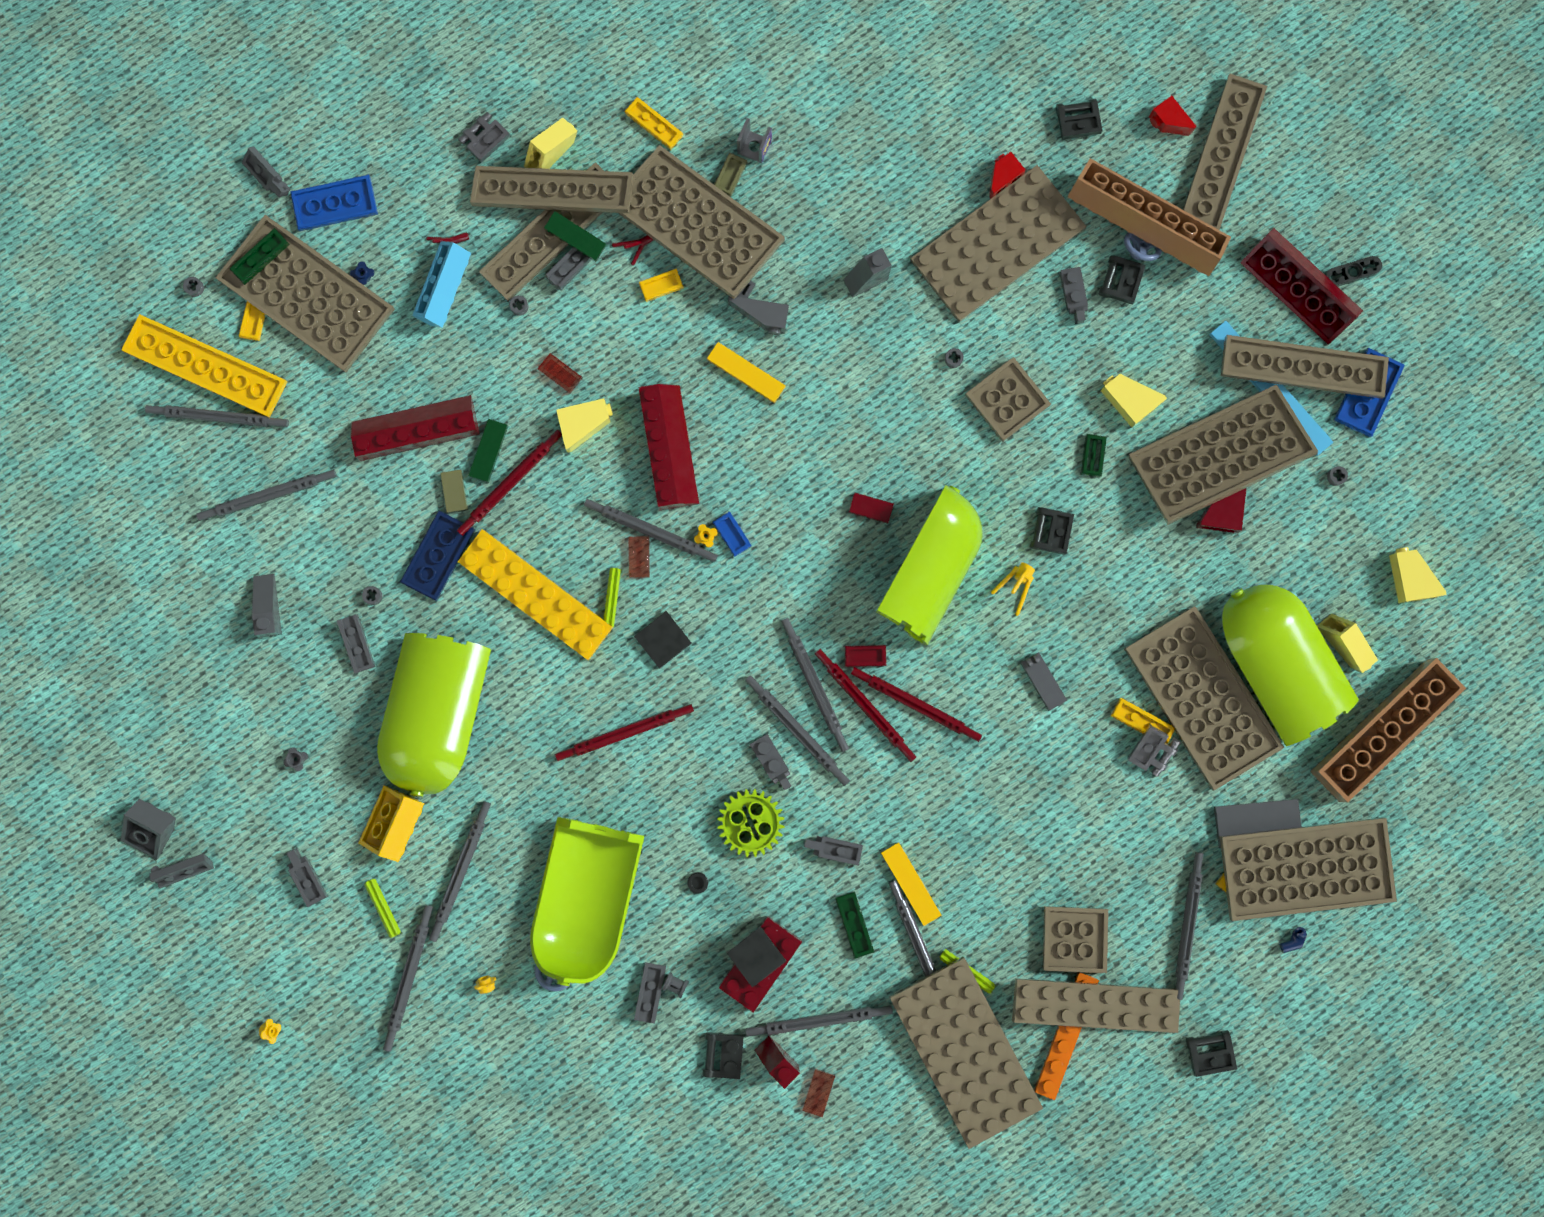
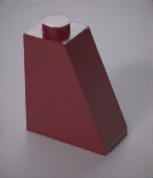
(1225, 514)
(777, 1061)

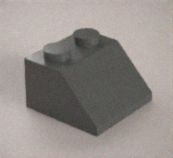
(147, 828)

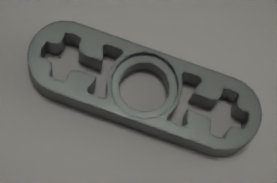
(1358, 265)

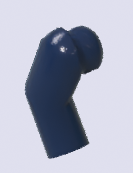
(1296, 941)

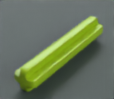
(612, 595)
(382, 908)
(984, 983)

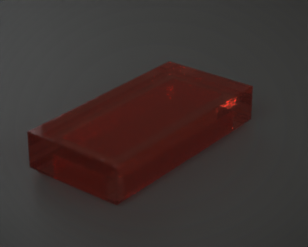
(560, 373)
(639, 557)
(818, 1092)

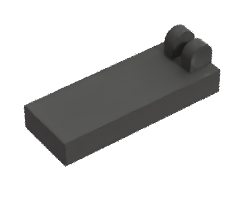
(567, 268)
(356, 643)
(1043, 681)
(181, 870)
(650, 993)

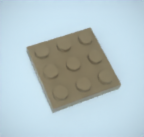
(1008, 399)
(1075, 939)

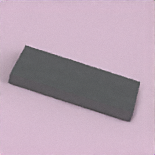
(1256, 817)

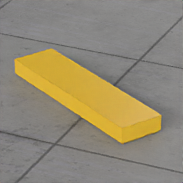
(746, 372)
(911, 884)

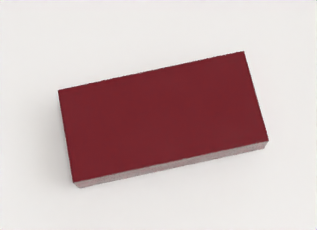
(871, 508)
(865, 656)

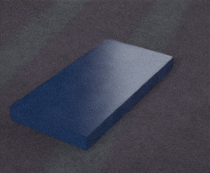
(436, 556)

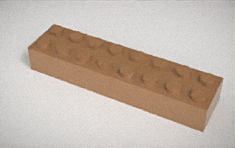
(1149, 217)
(1388, 730)

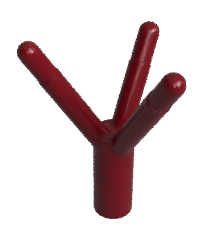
(456, 239)
(628, 244)

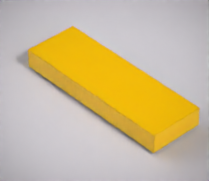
(653, 123)
(1139, 719)

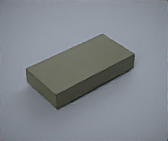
(730, 173)
(454, 491)

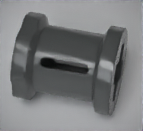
(675, 985)

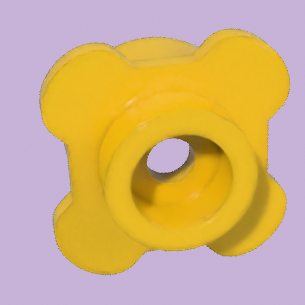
(699, 538)
(485, 984)
(269, 1031)

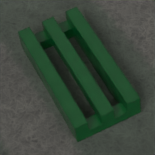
(1091, 472)

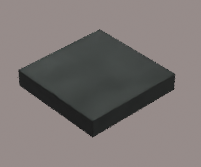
(663, 639)
(756, 956)

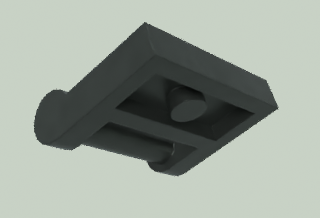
(1081, 124)
(1128, 282)
(1058, 533)
(730, 1055)
(1214, 1060)

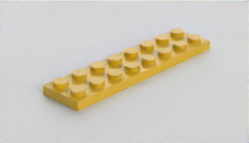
(204, 365)
(535, 594)

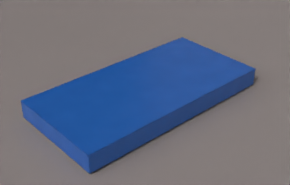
(334, 202)
(1365, 412)

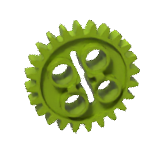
(733, 830)

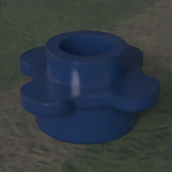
(368, 273)

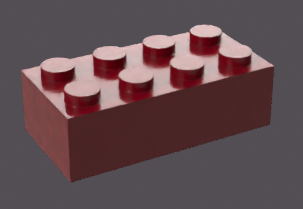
(738, 987)

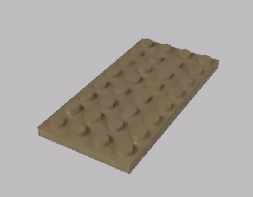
(699, 223)
(998, 243)
(310, 297)
(1222, 454)
(1204, 698)
(1308, 869)
(966, 1052)

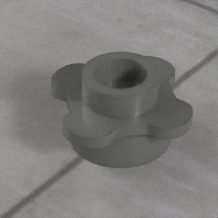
(297, 765)

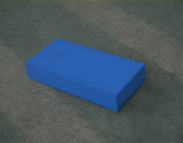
(732, 534)

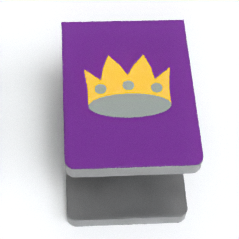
(747, 136)

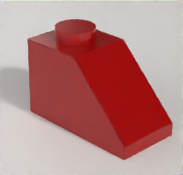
(1171, 118)
(1005, 172)

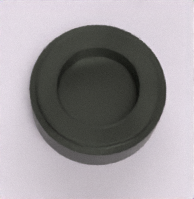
(697, 882)

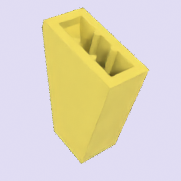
(550, 145)
(1131, 398)
(582, 422)
(1413, 577)
(1348, 642)

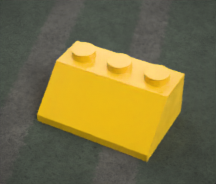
(391, 824)

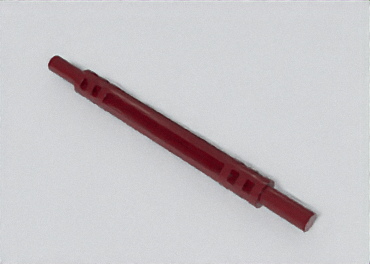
(509, 482)
(916, 704)
(865, 705)
(624, 732)

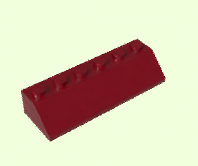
(1301, 286)
(414, 428)
(668, 446)

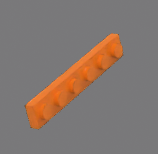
(1060, 1053)

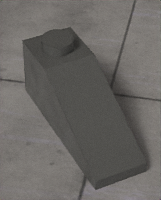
(765, 314)
(265, 606)

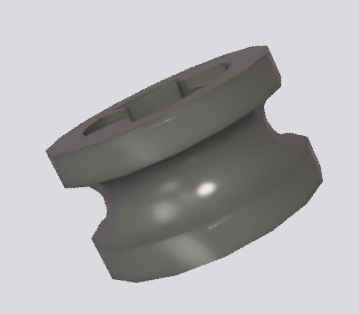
(199, 288)
(524, 307)
(949, 362)
(1333, 480)
(378, 596)

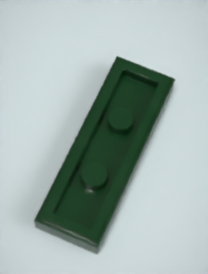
(575, 236)
(259, 256)
(488, 450)
(854, 925)

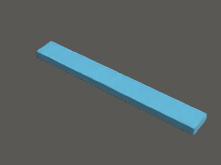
(1315, 432)

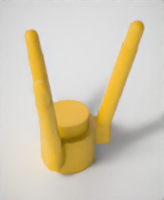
(1022, 574)

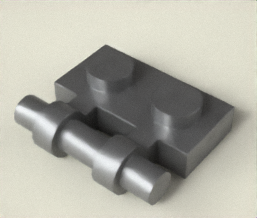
(488, 140)
(1149, 746)

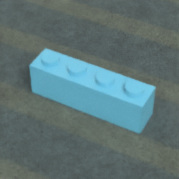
(441, 284)

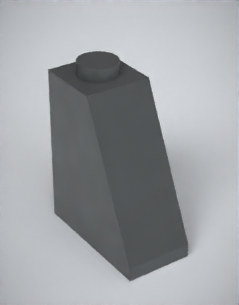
(868, 273)

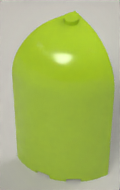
(934, 566)
(1286, 661)
(431, 712)
(583, 900)

